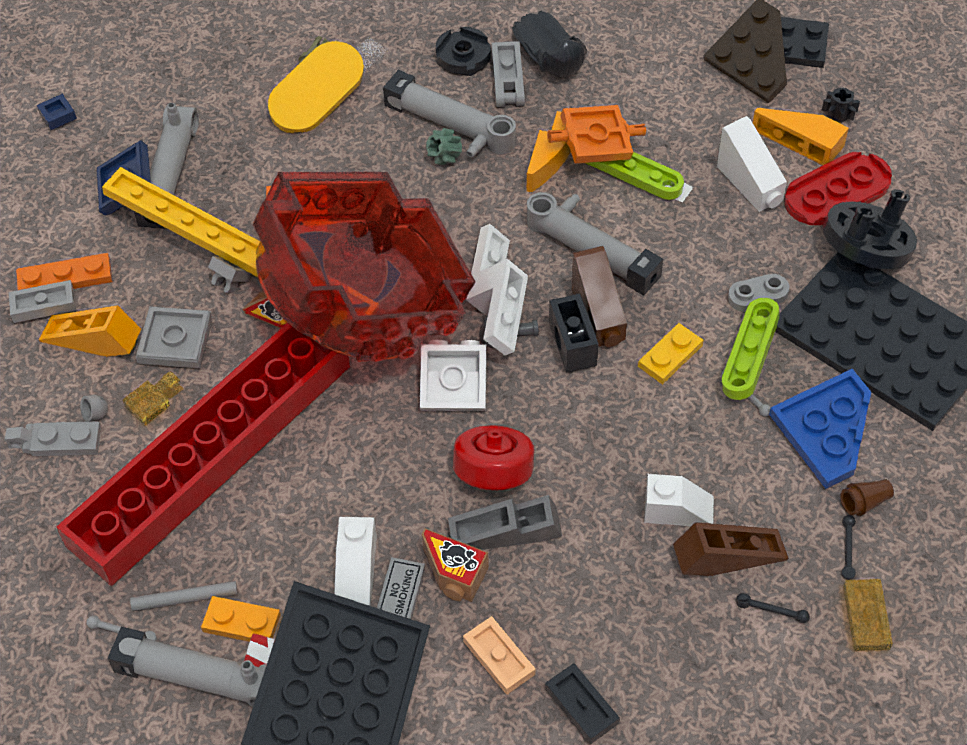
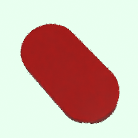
(837, 183)

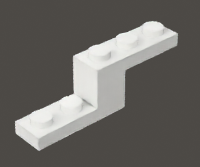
(497, 289)

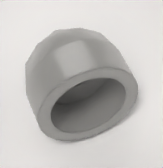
(93, 408)

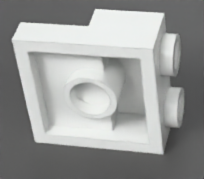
(453, 376)

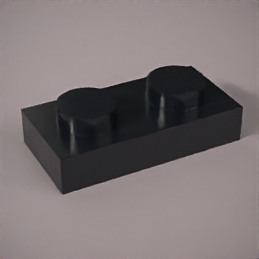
(582, 703)

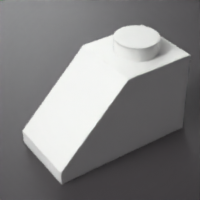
(676, 501)

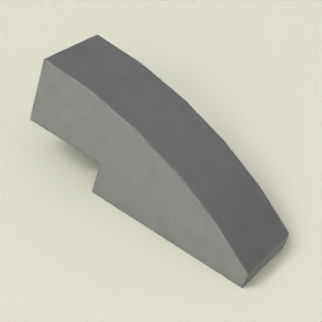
(507, 524)

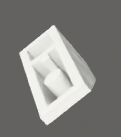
(355, 558)

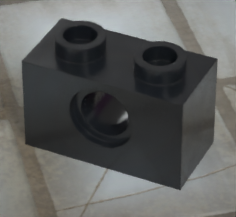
(573, 333)

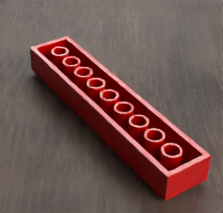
(199, 453)

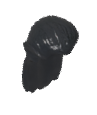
(550, 44)

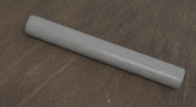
(183, 596)

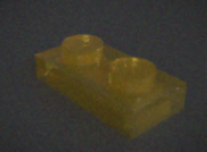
(867, 615)

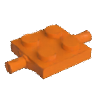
(596, 134)

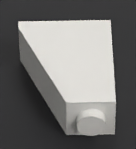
(750, 165)

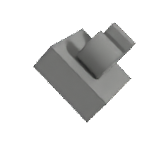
(228, 271)

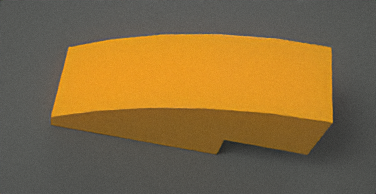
(546, 157)

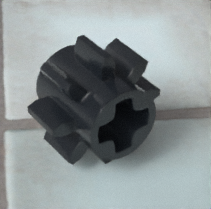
(840, 105)

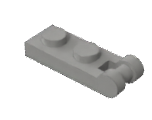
(508, 73)

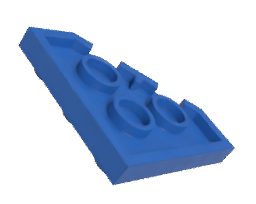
(827, 425)

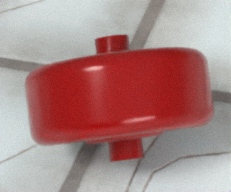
(493, 457)

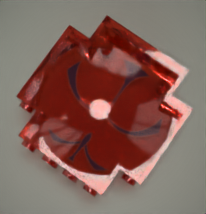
(358, 264)

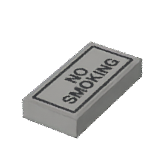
(401, 587)

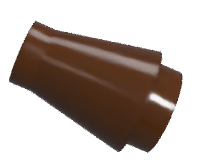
(864, 496)

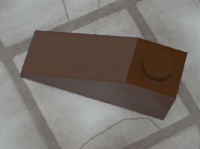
(721, 548)

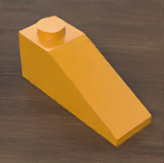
(804, 133)
(94, 331)

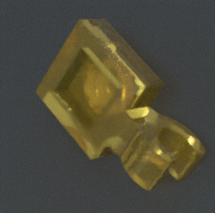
(150, 399)

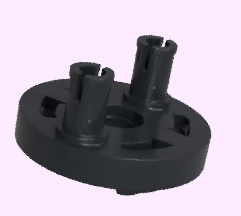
(872, 233)

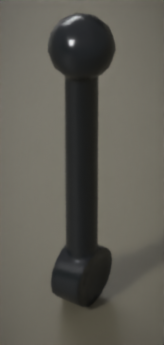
(848, 571)
(744, 601)

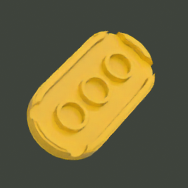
(315, 87)

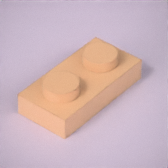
(499, 655)

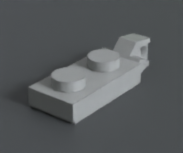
(56, 438)

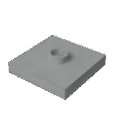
(174, 337)

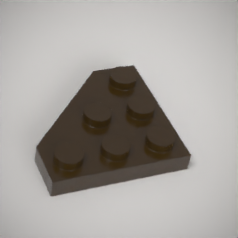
(753, 51)

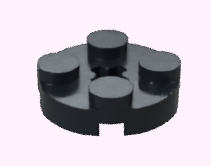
(463, 62)

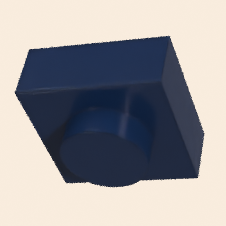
(56, 111)

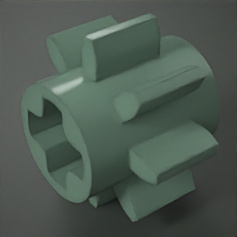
(444, 146)

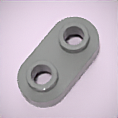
(758, 288)

